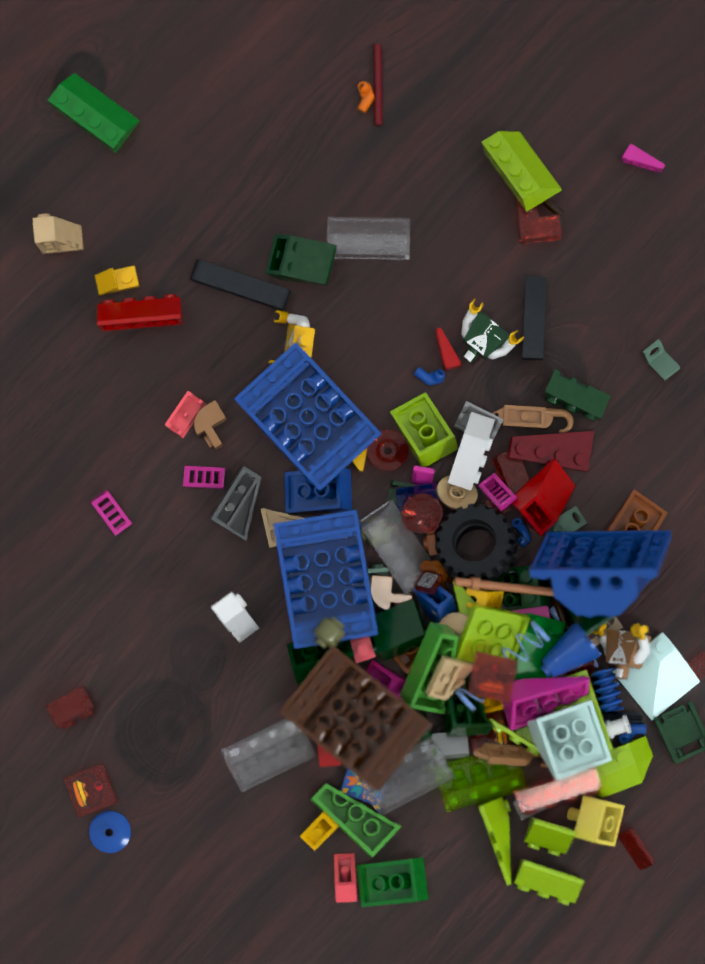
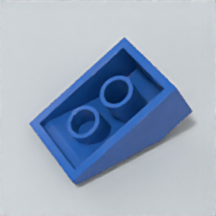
(304, 497)

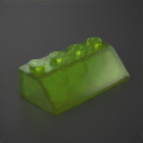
(479, 782)

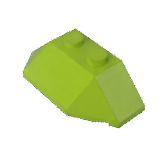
(627, 767)

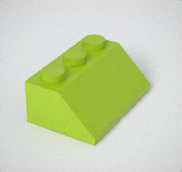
(548, 881)

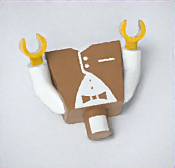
(625, 648)

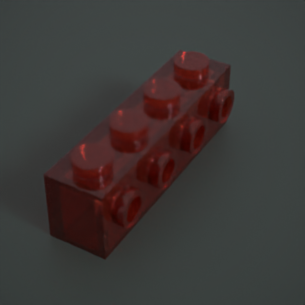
(550, 791)

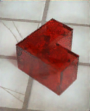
(535, 228)

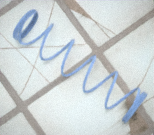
(535, 627)

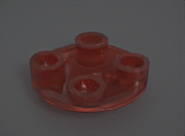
(422, 513)

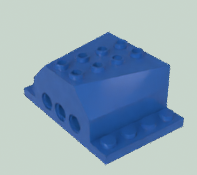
(307, 416)
(600, 569)
(325, 576)

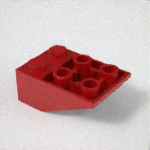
(544, 497)

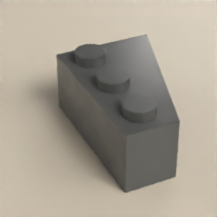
(237, 503)

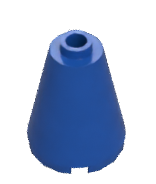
(569, 652)

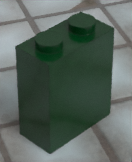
(398, 630)

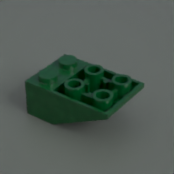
(300, 260)
(517, 601)

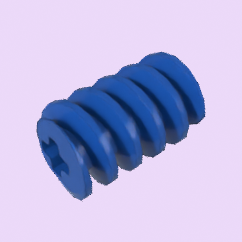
(607, 690)

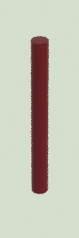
(378, 116)

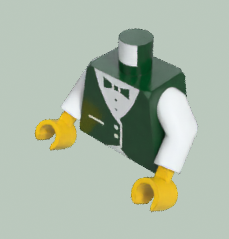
(485, 336)

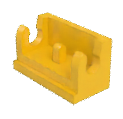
(486, 597)

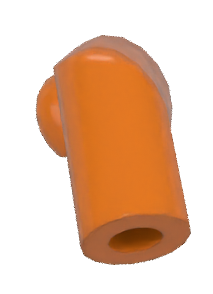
(367, 96)

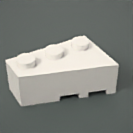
(471, 451)
(235, 617)

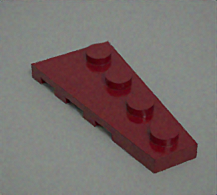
(569, 449)

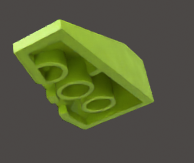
(497, 825)

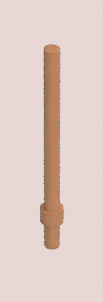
(477, 584)

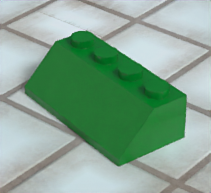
(93, 112)

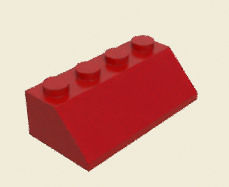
(139, 314)

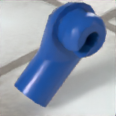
(430, 378)
(521, 528)
(624, 738)

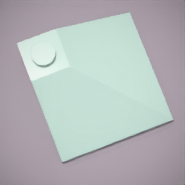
(661, 679)
(570, 740)

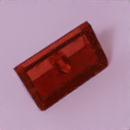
(636, 848)

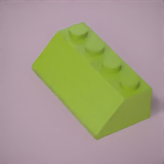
(520, 168)

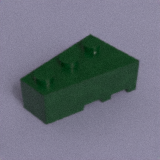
(576, 396)
(461, 719)

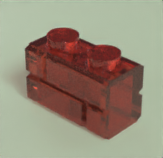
(71, 707)

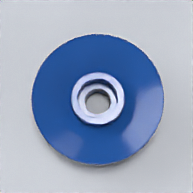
(120, 827)

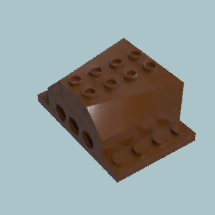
(355, 718)

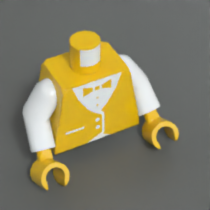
(298, 331)

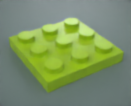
(489, 631)

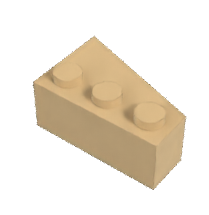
(56, 234)

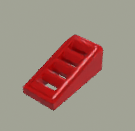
(448, 355)

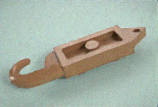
(533, 417)
(506, 754)

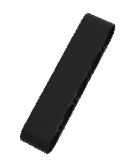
(240, 285)

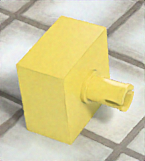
(597, 820)

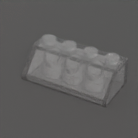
(369, 237)
(395, 545)
(267, 754)
(418, 774)

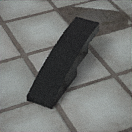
(534, 318)

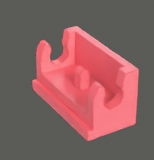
(184, 414)

